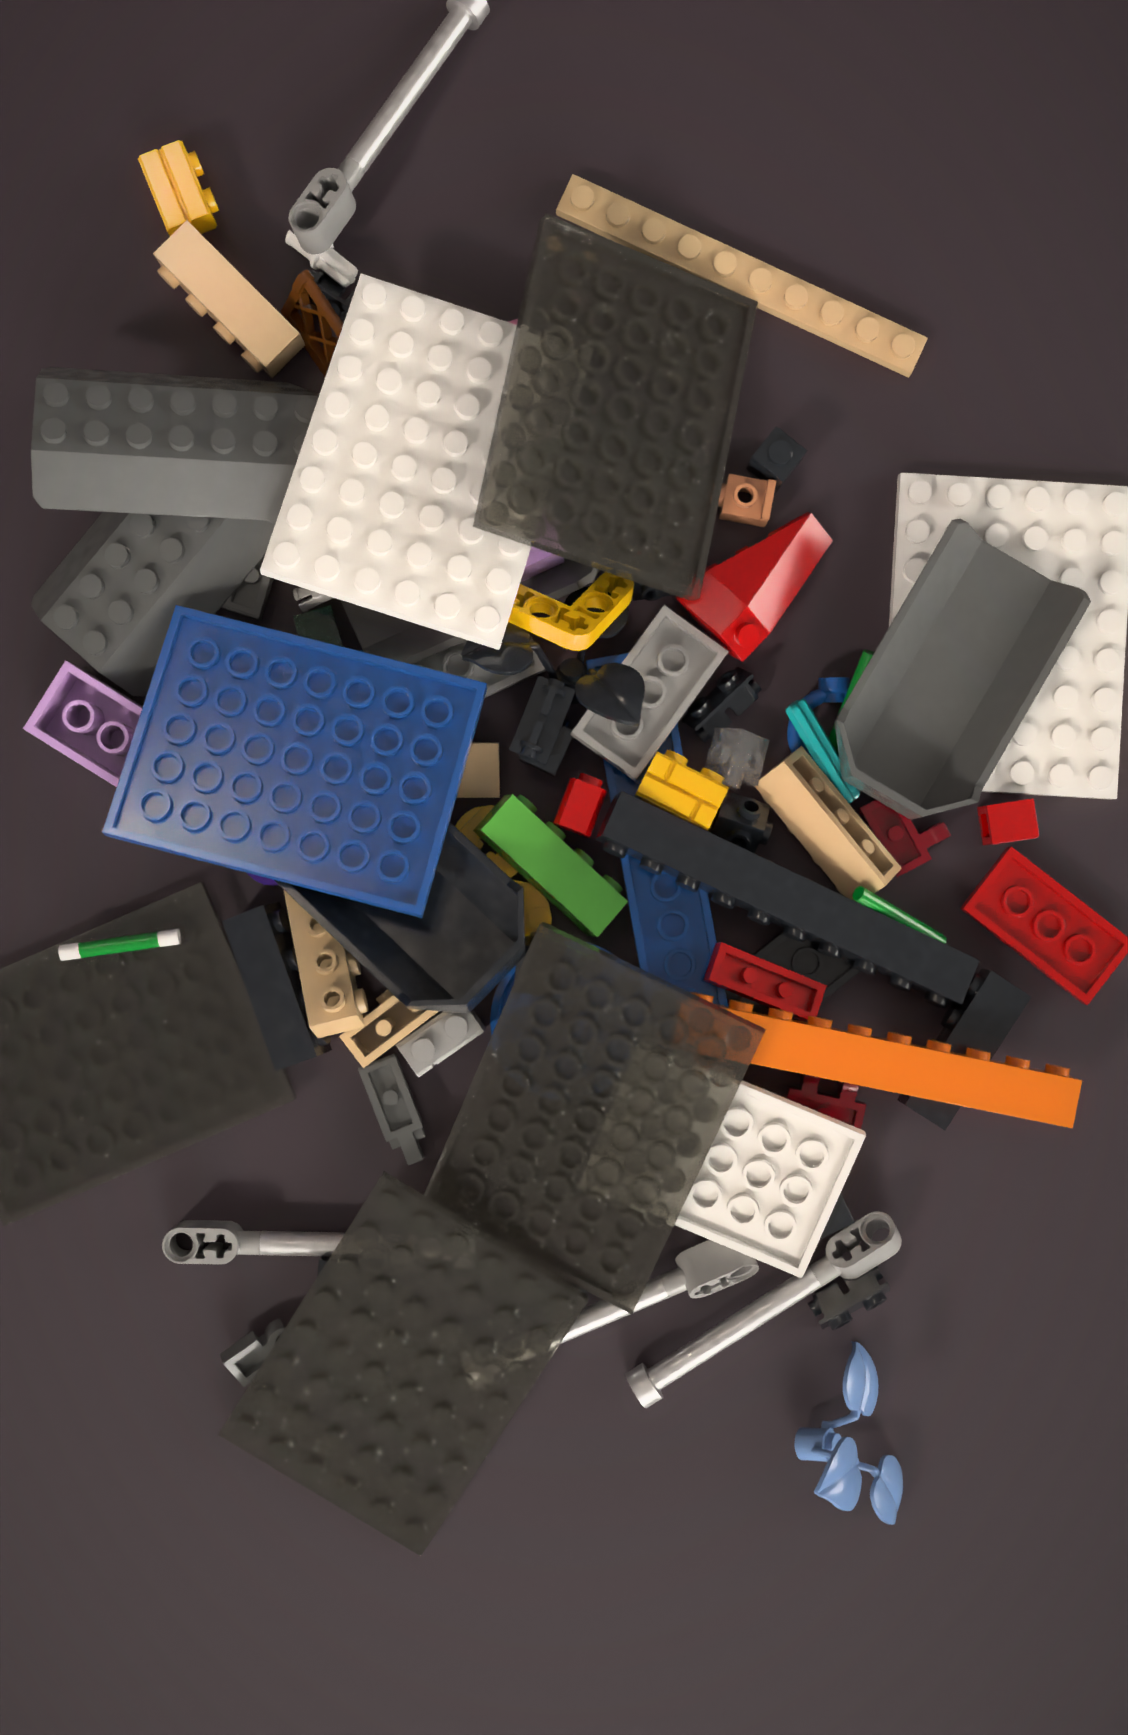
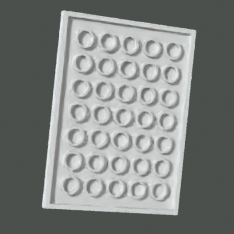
(398, 469)
(1071, 537)

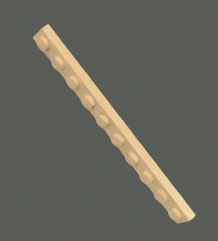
(739, 272)

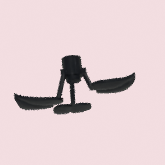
(611, 692)

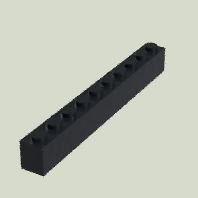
(786, 900)

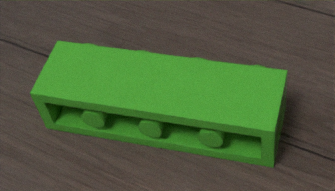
(551, 865)

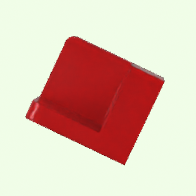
(1008, 822)

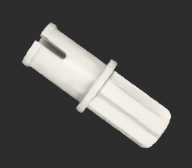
(329, 262)

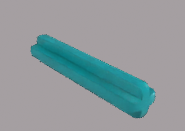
(819, 746)

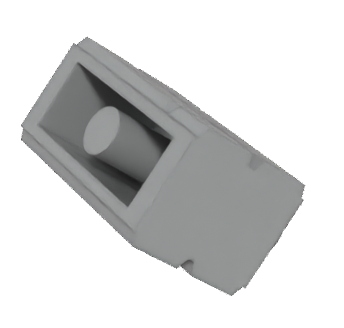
(439, 1039)

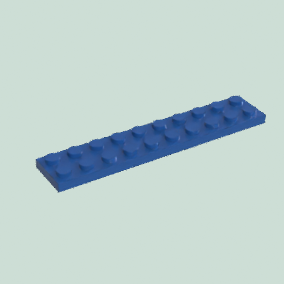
(668, 922)

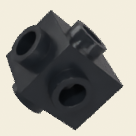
(742, 821)

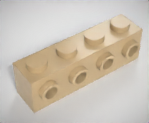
(228, 299)
(827, 825)
(326, 976)
(383, 1028)

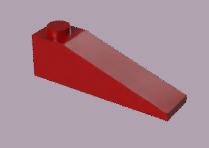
(754, 588)

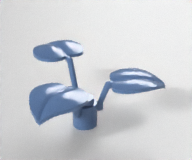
(842, 1475)

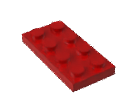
(1047, 925)

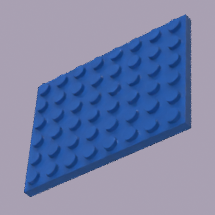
(297, 760)

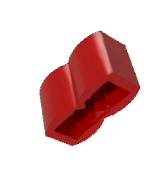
(581, 805)

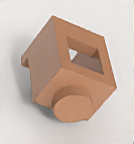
(752, 513)

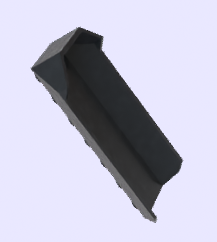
(453, 953)

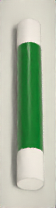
(119, 944)

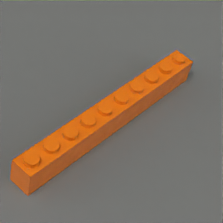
(910, 1068)

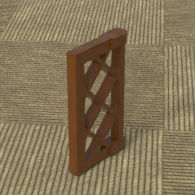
(328, 318)

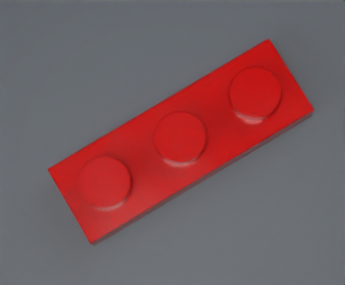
(764, 982)

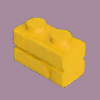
(176, 187)
(682, 790)

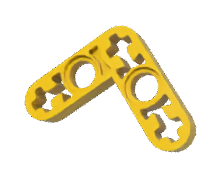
(573, 625)

